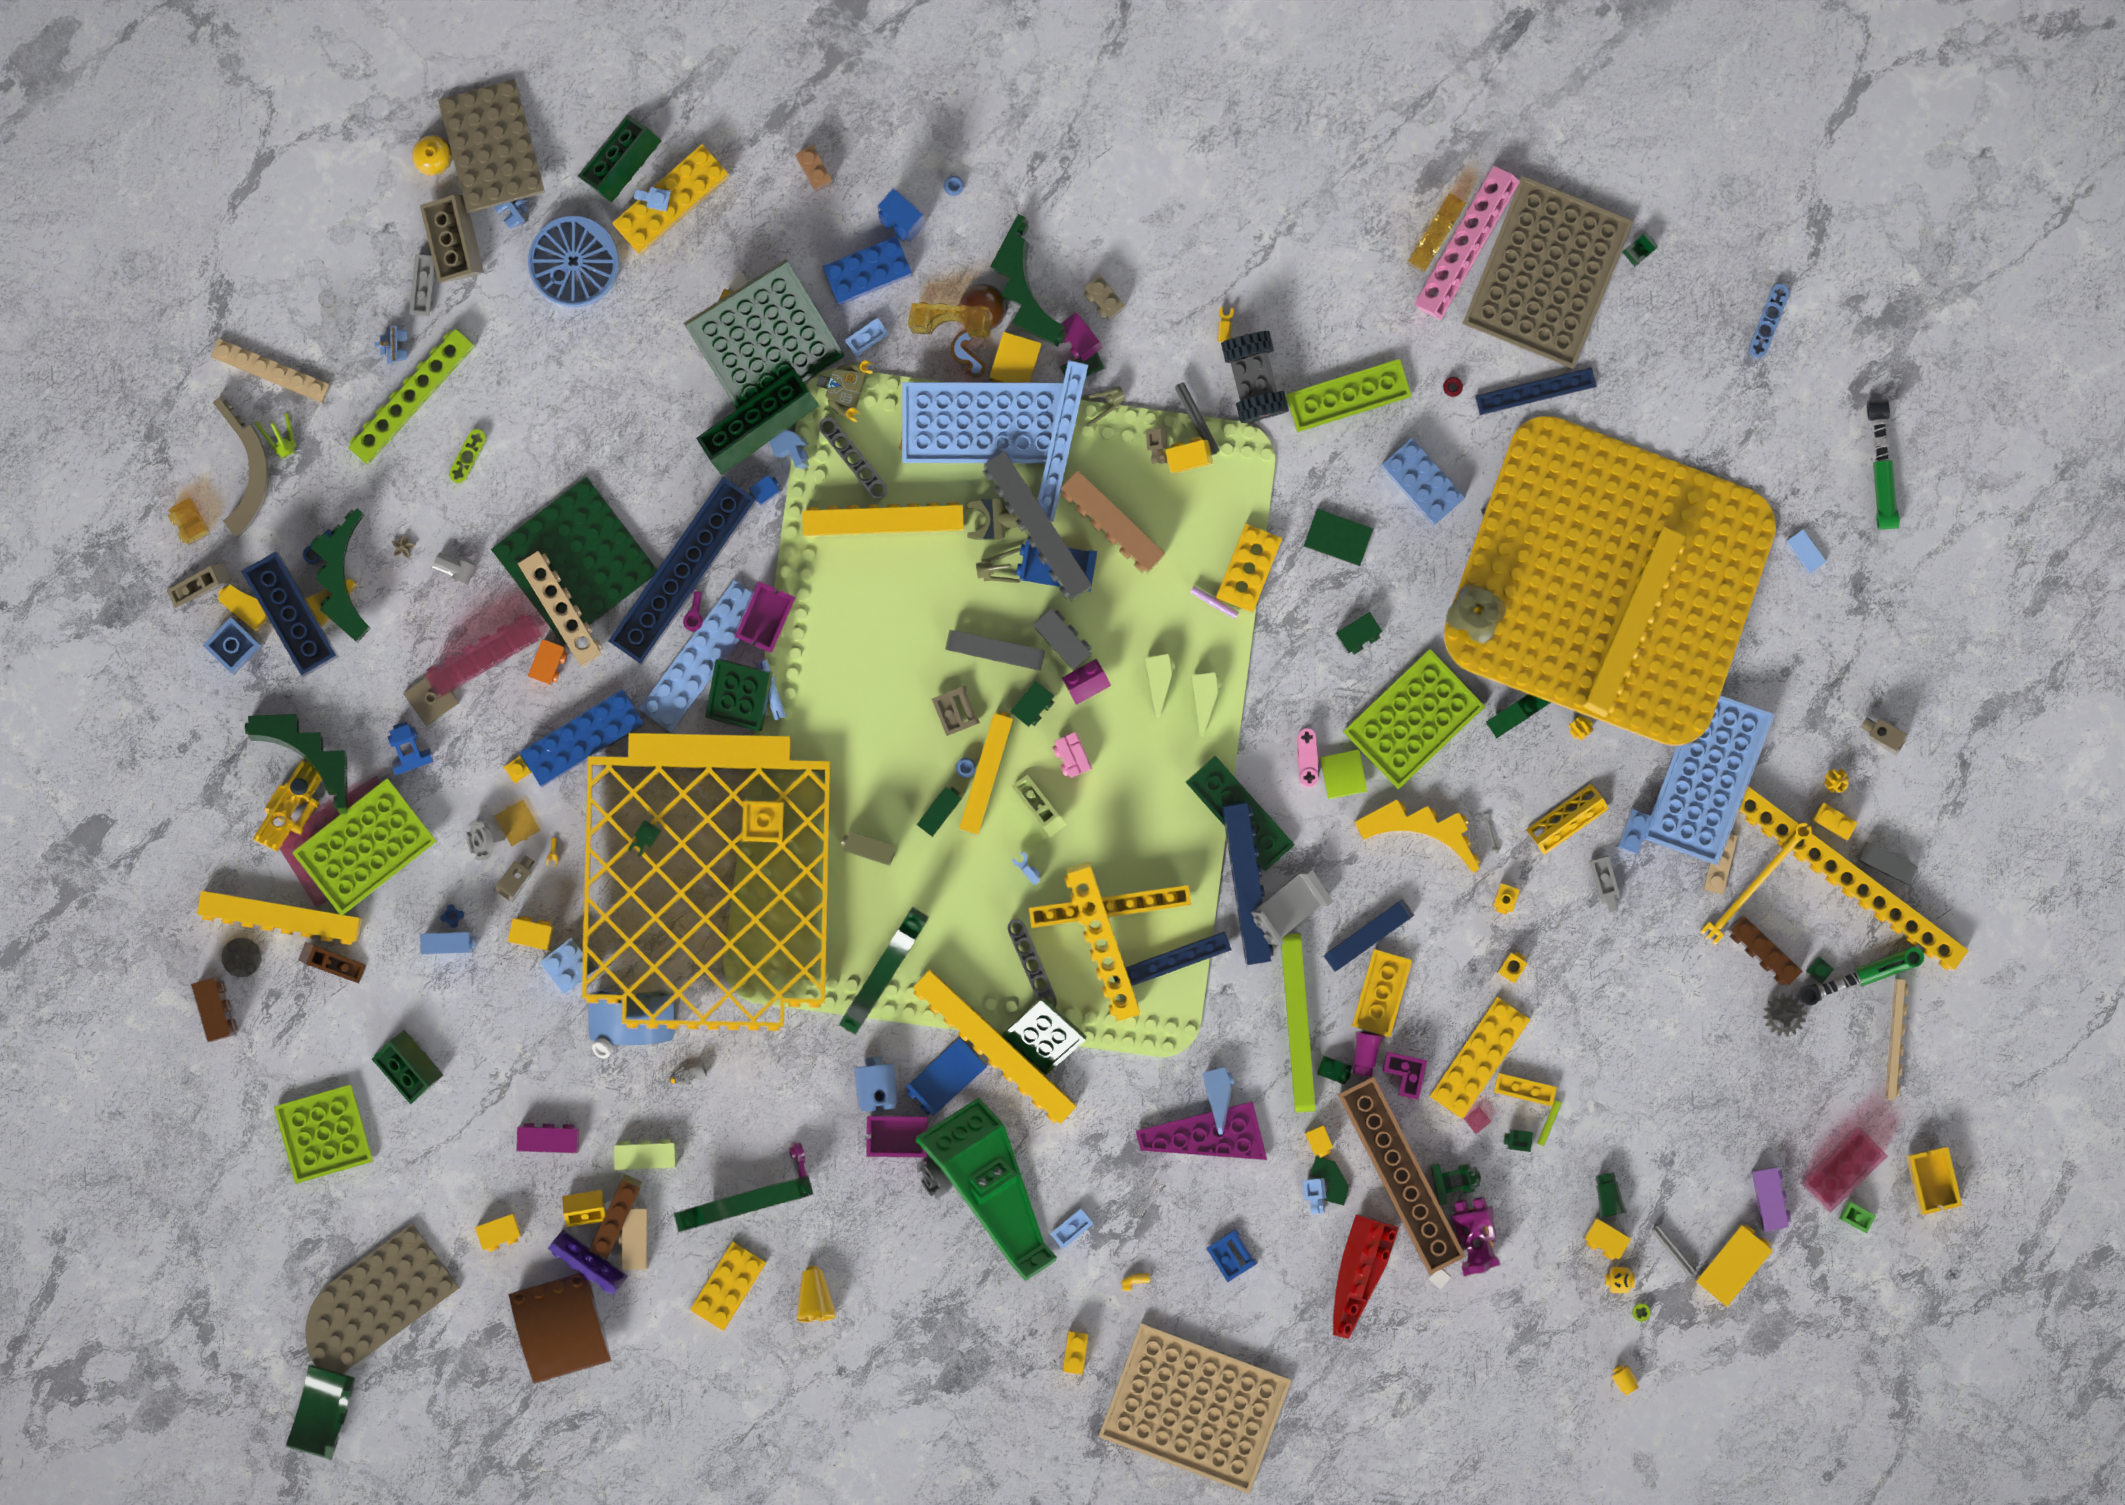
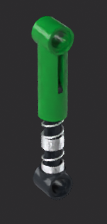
(1887, 512)
(1863, 975)

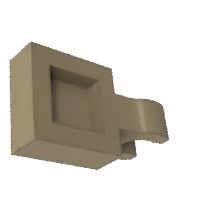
(1157, 442)

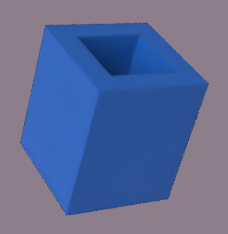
(765, 489)

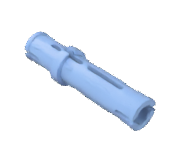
(774, 698)

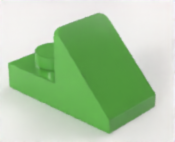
(1857, 1217)

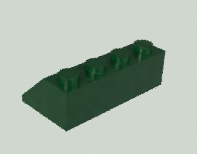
(619, 158)

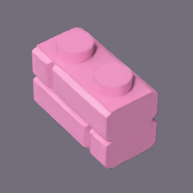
(1072, 755)

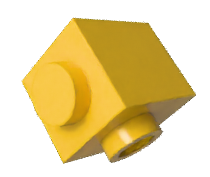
(1505, 898)

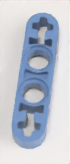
(1765, 319)

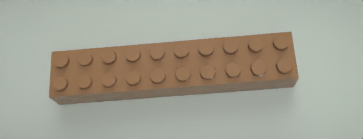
(1401, 1175)

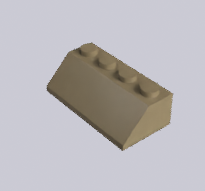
(451, 239)

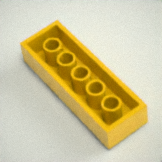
(689, 185)

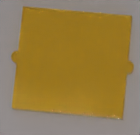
(517, 823)

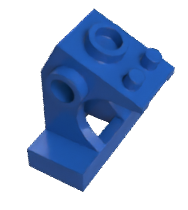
(403, 734)

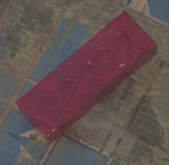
(483, 656)

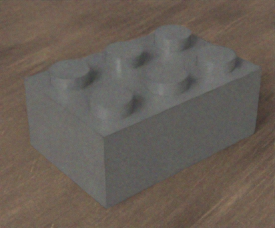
(1063, 639)

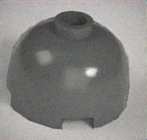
(935, 1179)

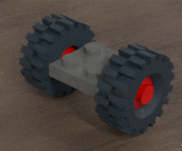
(1254, 376)

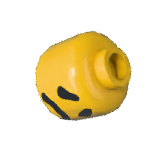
(1620, 1280)

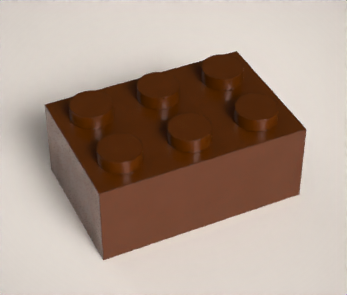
(214, 1009)

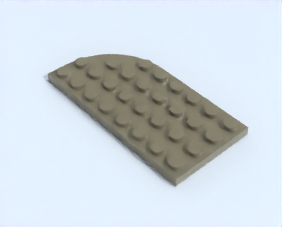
(375, 1301)

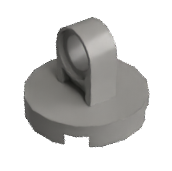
(481, 839)

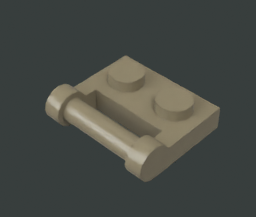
(949, 713)

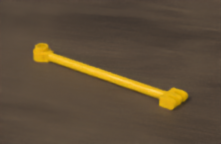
(1715, 929)

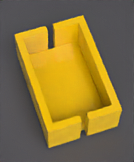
(1933, 1180)

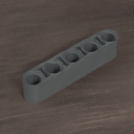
(850, 448)
(995, 650)
(1025, 957)

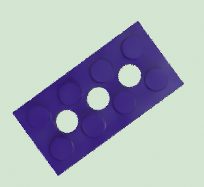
(587, 1262)

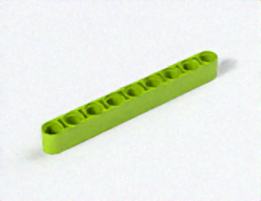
(1297, 1023)

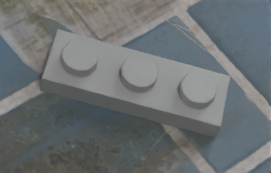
(422, 285)

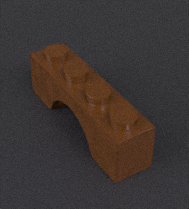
(615, 1216)

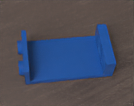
(1034, 571)
(945, 1077)

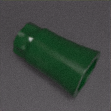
(1609, 1195)

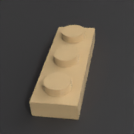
(1718, 874)

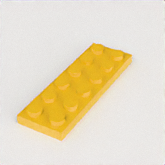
(1479, 1058)

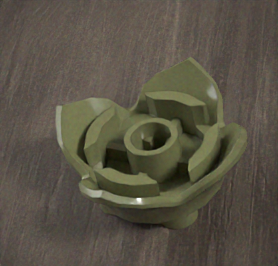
(1462, 616)

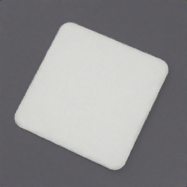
(1439, 1278)

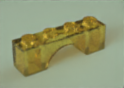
(1436, 233)
(927, 317)

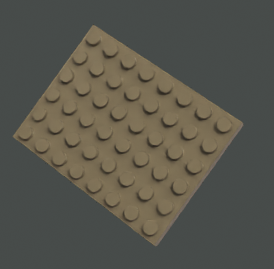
(1547, 272)

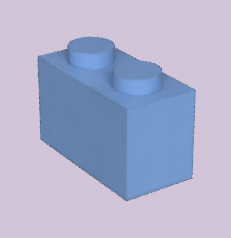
(1634, 831)

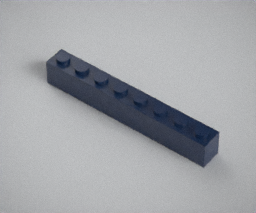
(1246, 880)

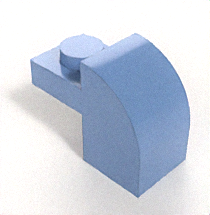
(792, 444)

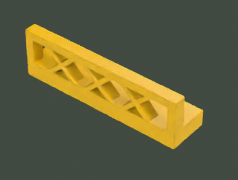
(1570, 821)

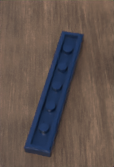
(1535, 391)
(1177, 958)

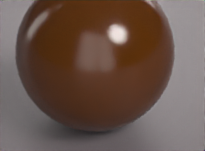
(989, 297)

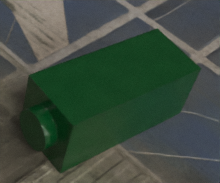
(939, 811)

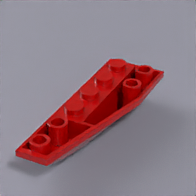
(1360, 1270)

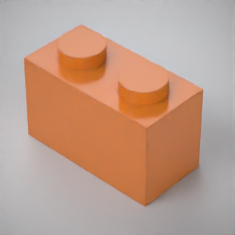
(547, 662)

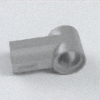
(457, 569)

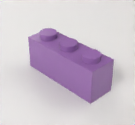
(1771, 1198)

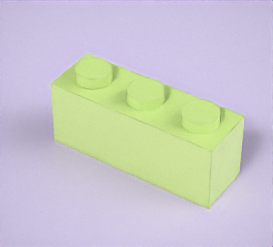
(645, 1154)

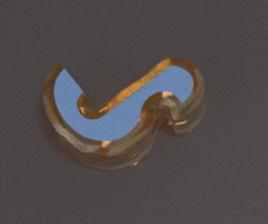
(965, 357)

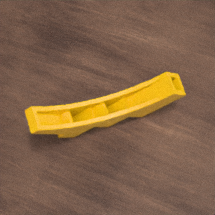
(1448, 831)

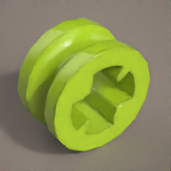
(1639, 1306)

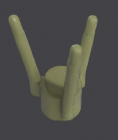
(1113, 395)
(985, 568)

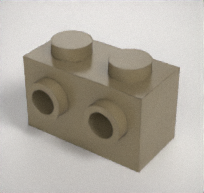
(1104, 297)

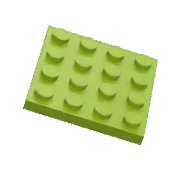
(323, 1134)

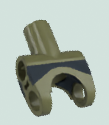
(996, 519)

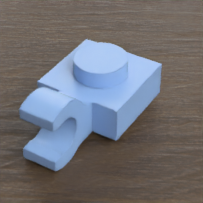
(656, 199)
(1031, 873)
(1315, 1191)

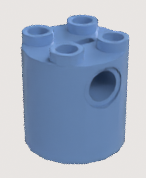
(875, 1078)

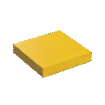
(763, 821)

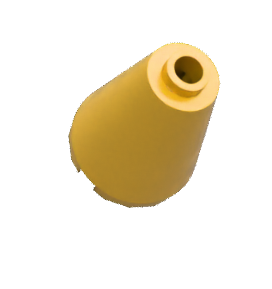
(814, 1297)

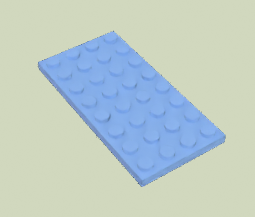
(978, 421)
(1709, 782)

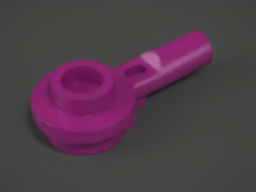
(693, 620)
(797, 1152)

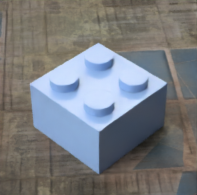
(566, 964)

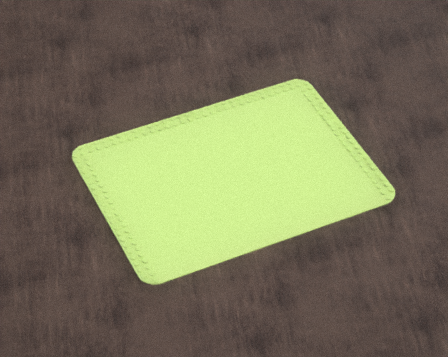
(859, 691)

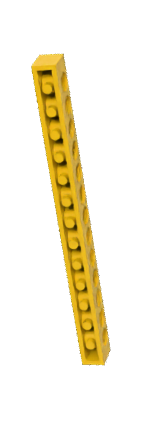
(1956, 951)

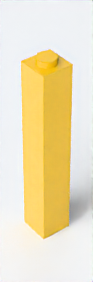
(986, 772)

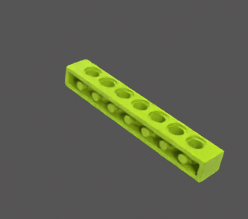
(422, 394)

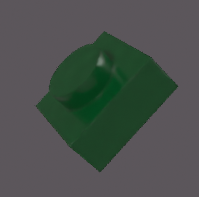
(1819, 970)

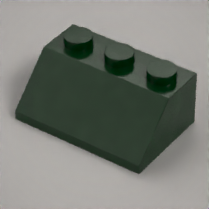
(407, 1066)

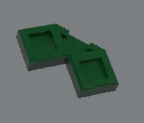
(1337, 1187)

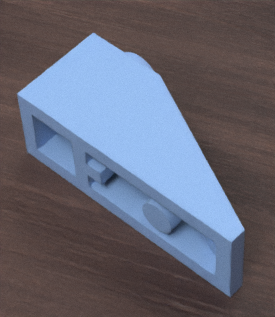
(1219, 1091)

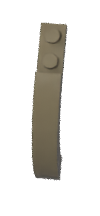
(258, 481)

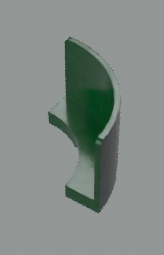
(321, 1412)

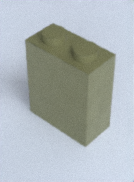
(868, 848)

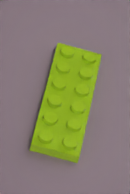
(1348, 395)

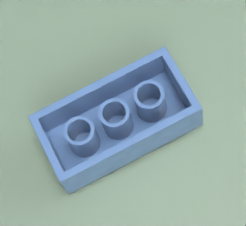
(1422, 482)

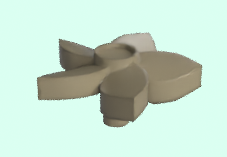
(402, 546)

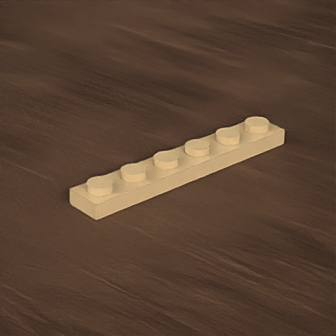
(270, 370)
(1895, 1048)

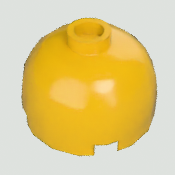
(432, 155)

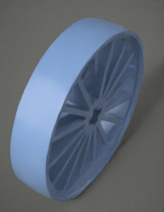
(600, 235)

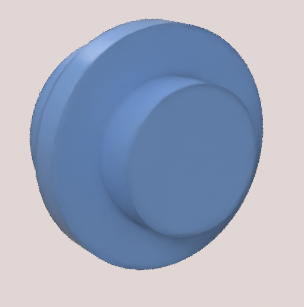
(953, 185)
(965, 767)

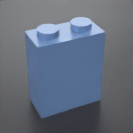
(447, 943)

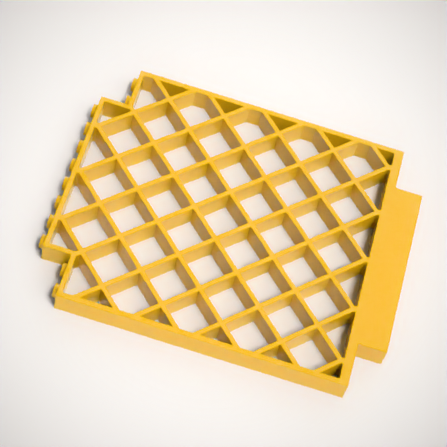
(706, 753)

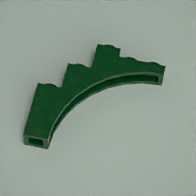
(332, 577)
(1516, 714)

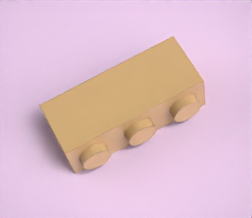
(634, 1240)

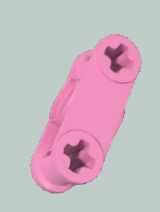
(1307, 757)

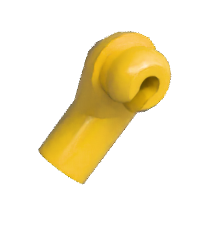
(1134, 1279)

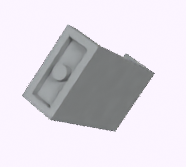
(1290, 905)

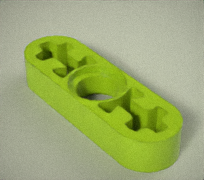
(479, 445)

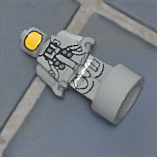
(684, 1075)

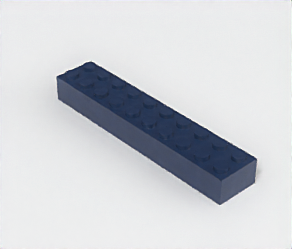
(682, 570)

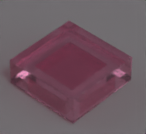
(1477, 1120)

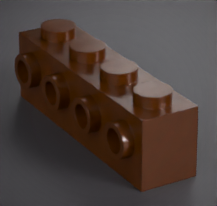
(1765, 951)

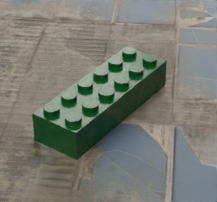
(757, 421)

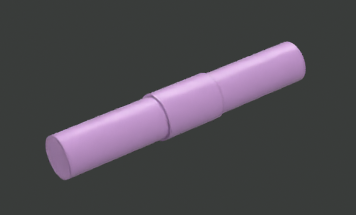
(1214, 602)

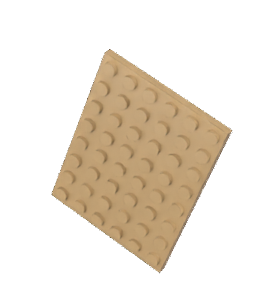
(1194, 1408)

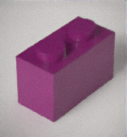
(1080, 337)
(1086, 681)

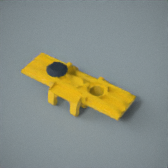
(283, 803)

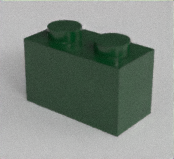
(1359, 633)
(1032, 704)

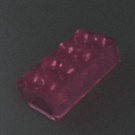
(1843, 1169)

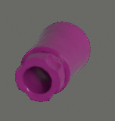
(1366, 1052)

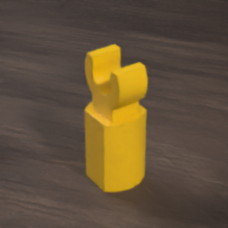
(1224, 326)

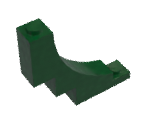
(1012, 263)
(284, 731)
(884, 971)
(743, 1203)

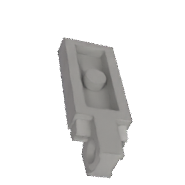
(1605, 881)

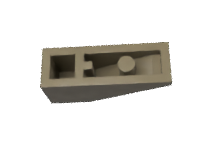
(199, 584)

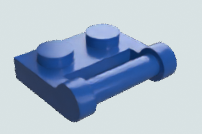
(1225, 1258)

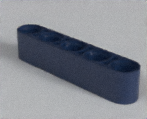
(1368, 935)

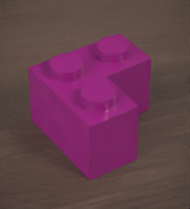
(1412, 1073)

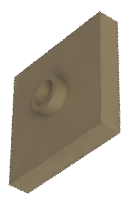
(426, 702)

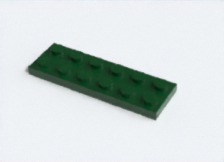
(1218, 787)

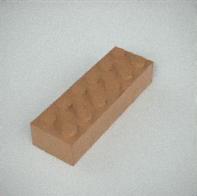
(1112, 522)

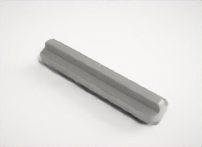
(1673, 1249)

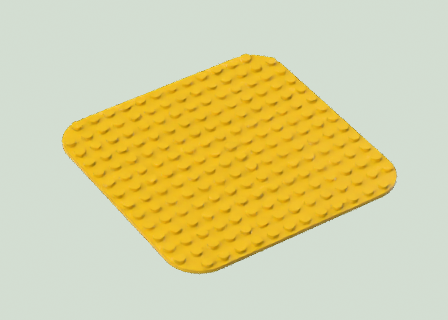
(1566, 553)

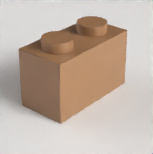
(813, 168)

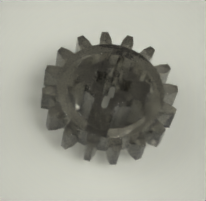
(1784, 1024)

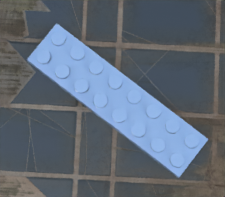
(696, 661)

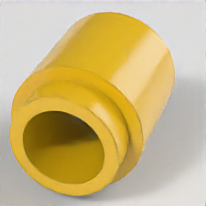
(1624, 1379)

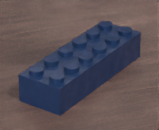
(290, 614)

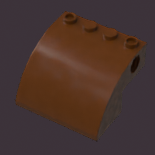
(559, 1327)

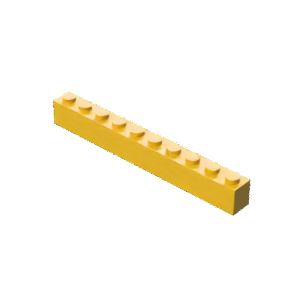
(1634, 621)
(994, 1046)

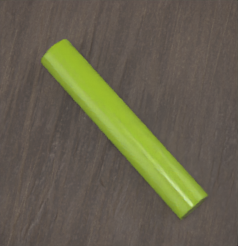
(1549, 1123)

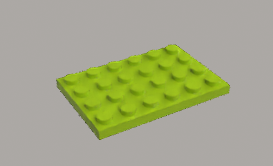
(1414, 719)
(364, 847)

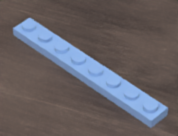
(1061, 437)

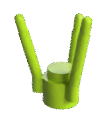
(284, 447)

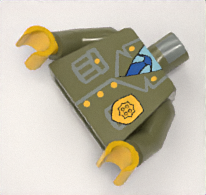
(845, 387)

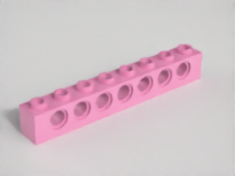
(1468, 252)

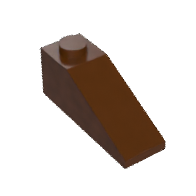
(331, 962)

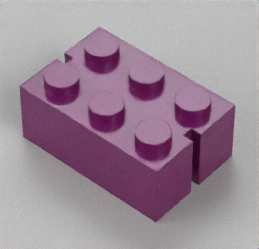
(764, 616)
(895, 1136)

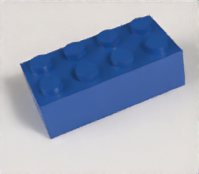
(901, 216)
(867, 271)

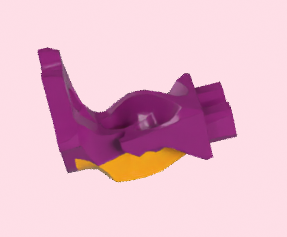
(1480, 1225)

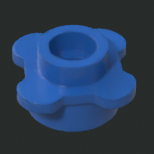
(446, 917)

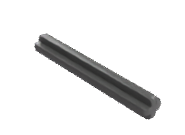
(1196, 417)

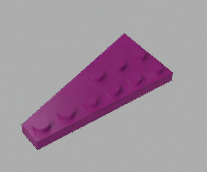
(1200, 1135)

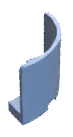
(606, 1019)

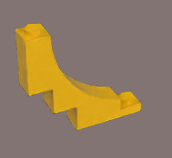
(251, 612)

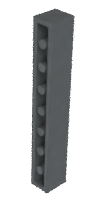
(1037, 526)

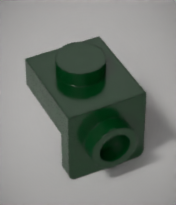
(1640, 249)
(1334, 1070)
(1518, 1140)

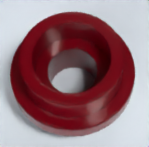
(1452, 380)

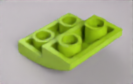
(1343, 774)

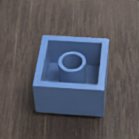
(232, 645)

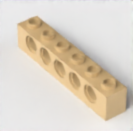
(530, 567)

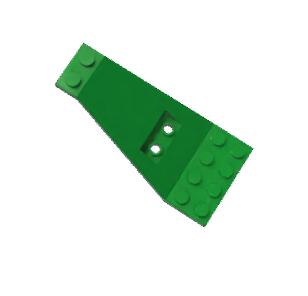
(970, 1151)

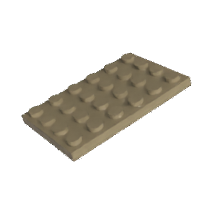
(491, 146)

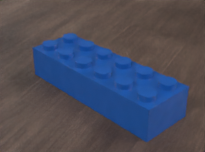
(582, 738)

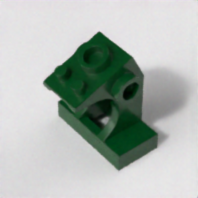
(1470, 1177)

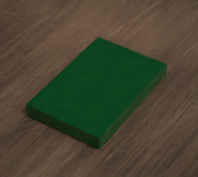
(1338, 537)

